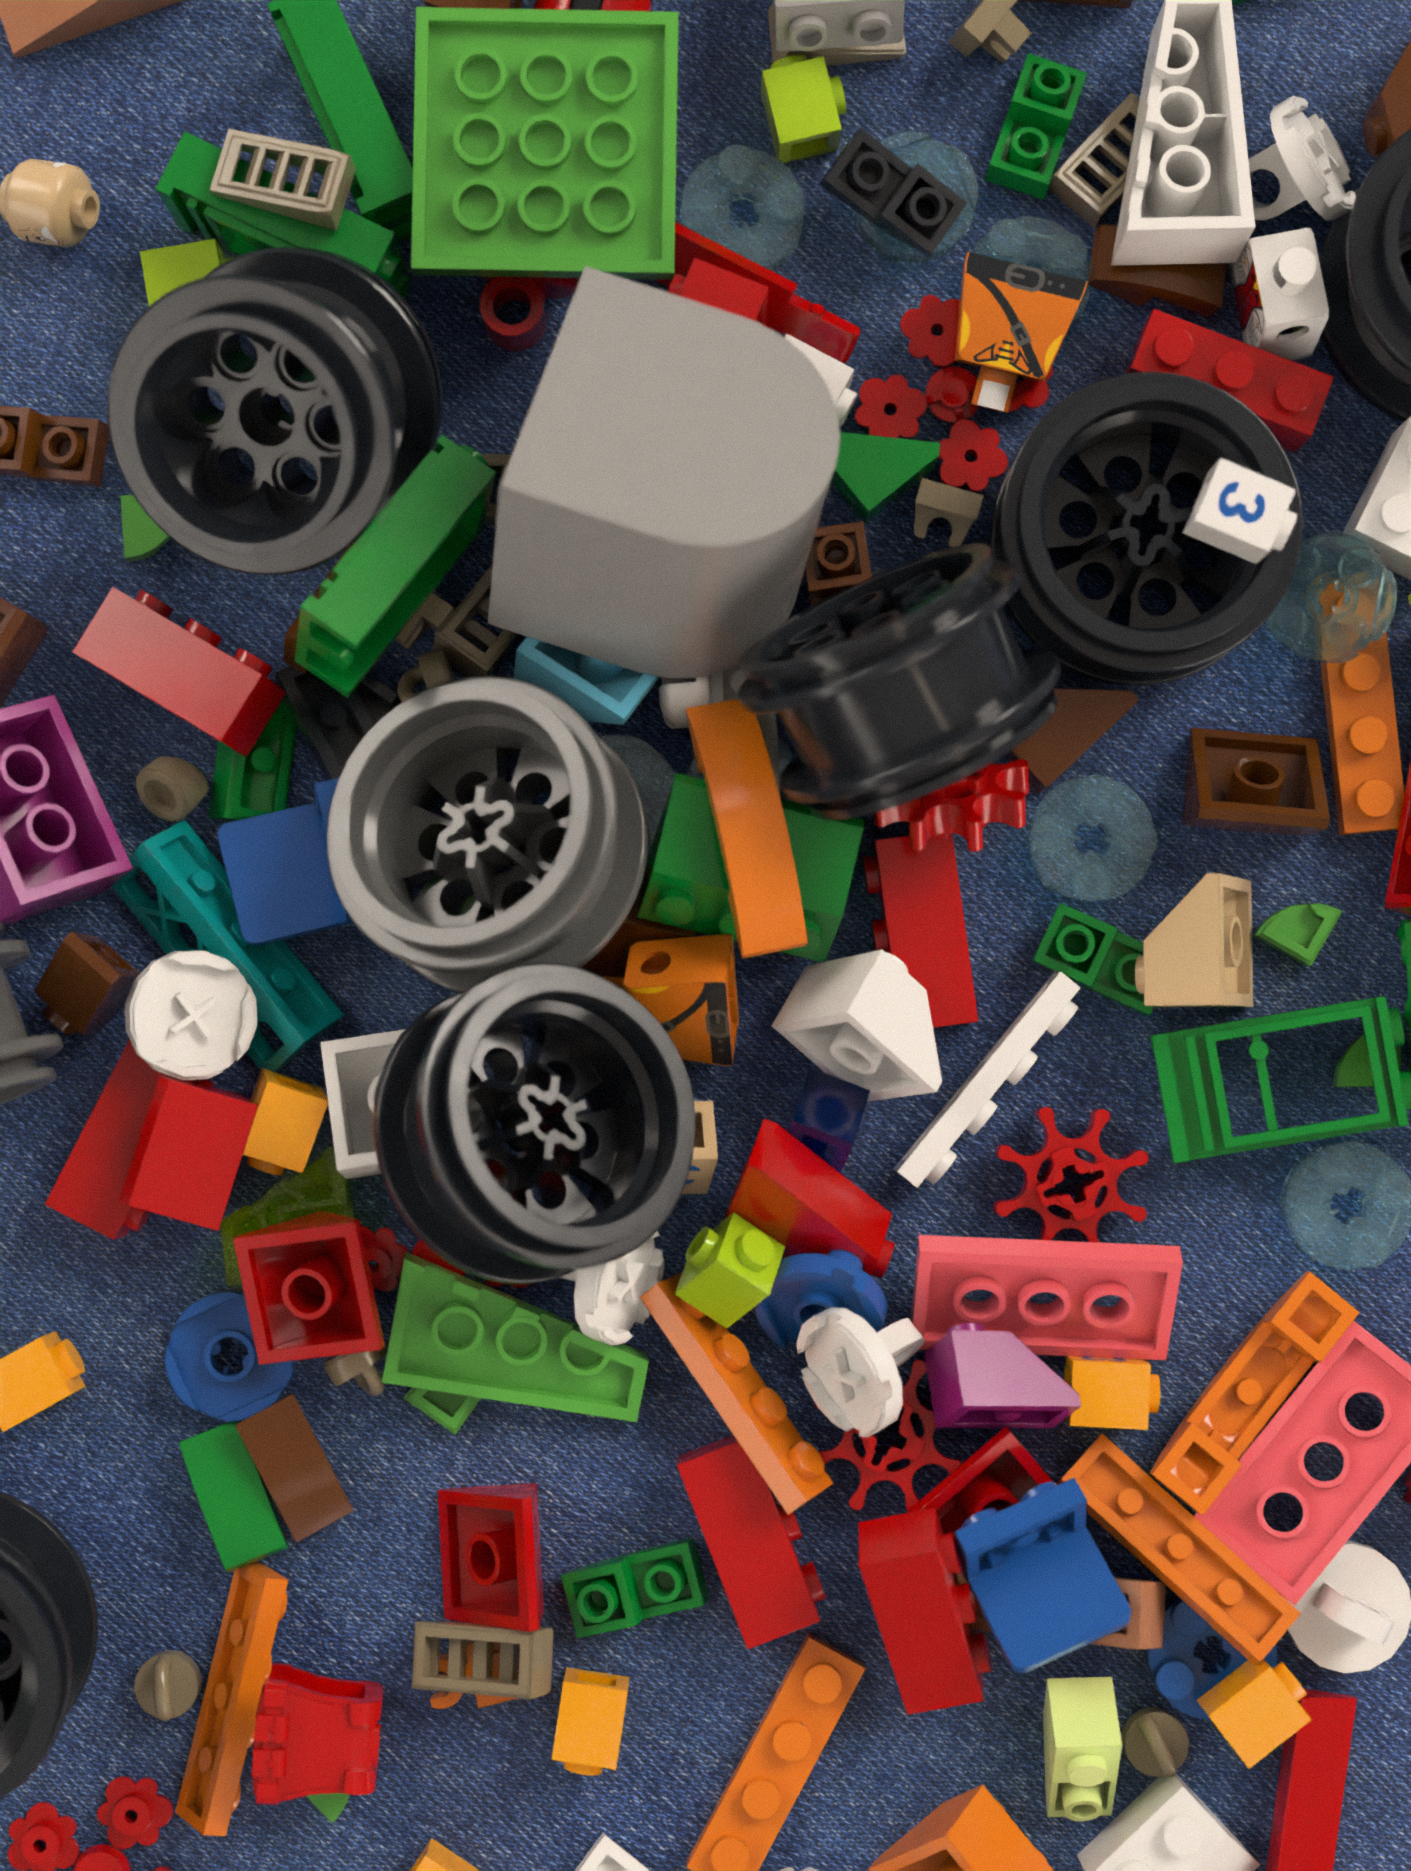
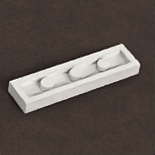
(1006, 1060)

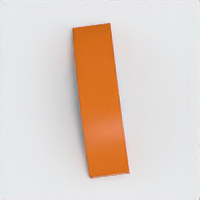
(749, 827)
(1250, 1389)

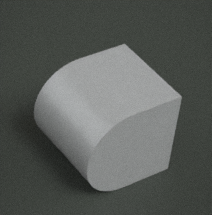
(662, 484)

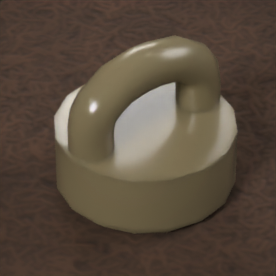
(432, 669)
(171, 787)
(357, 1366)
(168, 1684)
(1155, 1742)

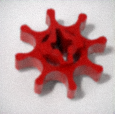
(965, 806)
(1059, 1153)
(917, 1448)

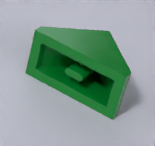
(879, 470)

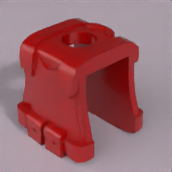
(315, 1736)

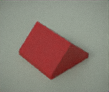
(189, 1152)
(309, 1289)
(989, 1479)
(491, 1555)

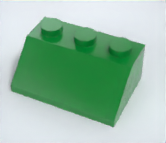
(689, 883)

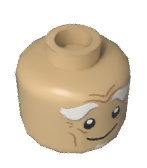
(49, 203)

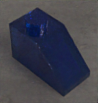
(828, 1116)

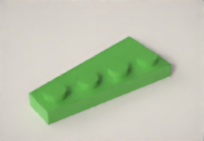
(492, 1346)

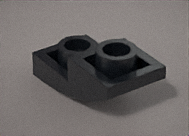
(892, 194)

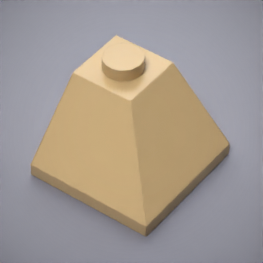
(1201, 949)

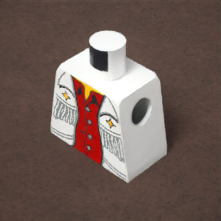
(1281, 288)

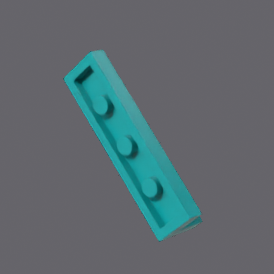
(197, 892)

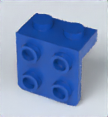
(282, 871)
(1041, 1576)

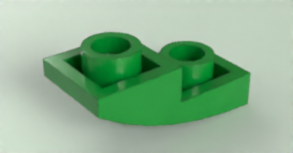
(1035, 126)
(1093, 956)
(232, 1497)
(635, 1587)

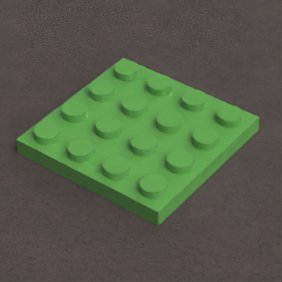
(544, 142)

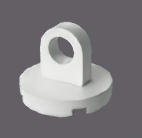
(1305, 163)
(190, 1014)
(609, 1294)
(855, 1368)
(1353, 1611)

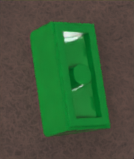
(261, 780)

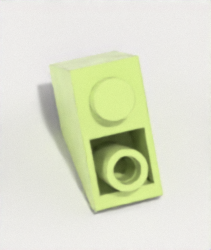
(1080, 1747)

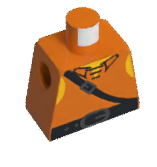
(1011, 324)
(689, 991)

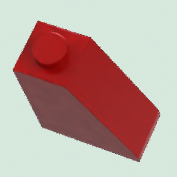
(808, 1202)

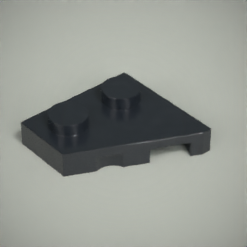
(331, 720)

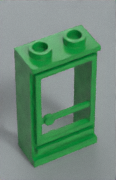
(348, 108)
(247, 229)
(394, 566)
(1195, 1094)

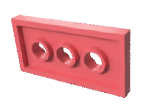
(1074, 1271)
(1276, 1465)

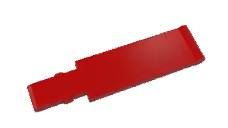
(785, 310)

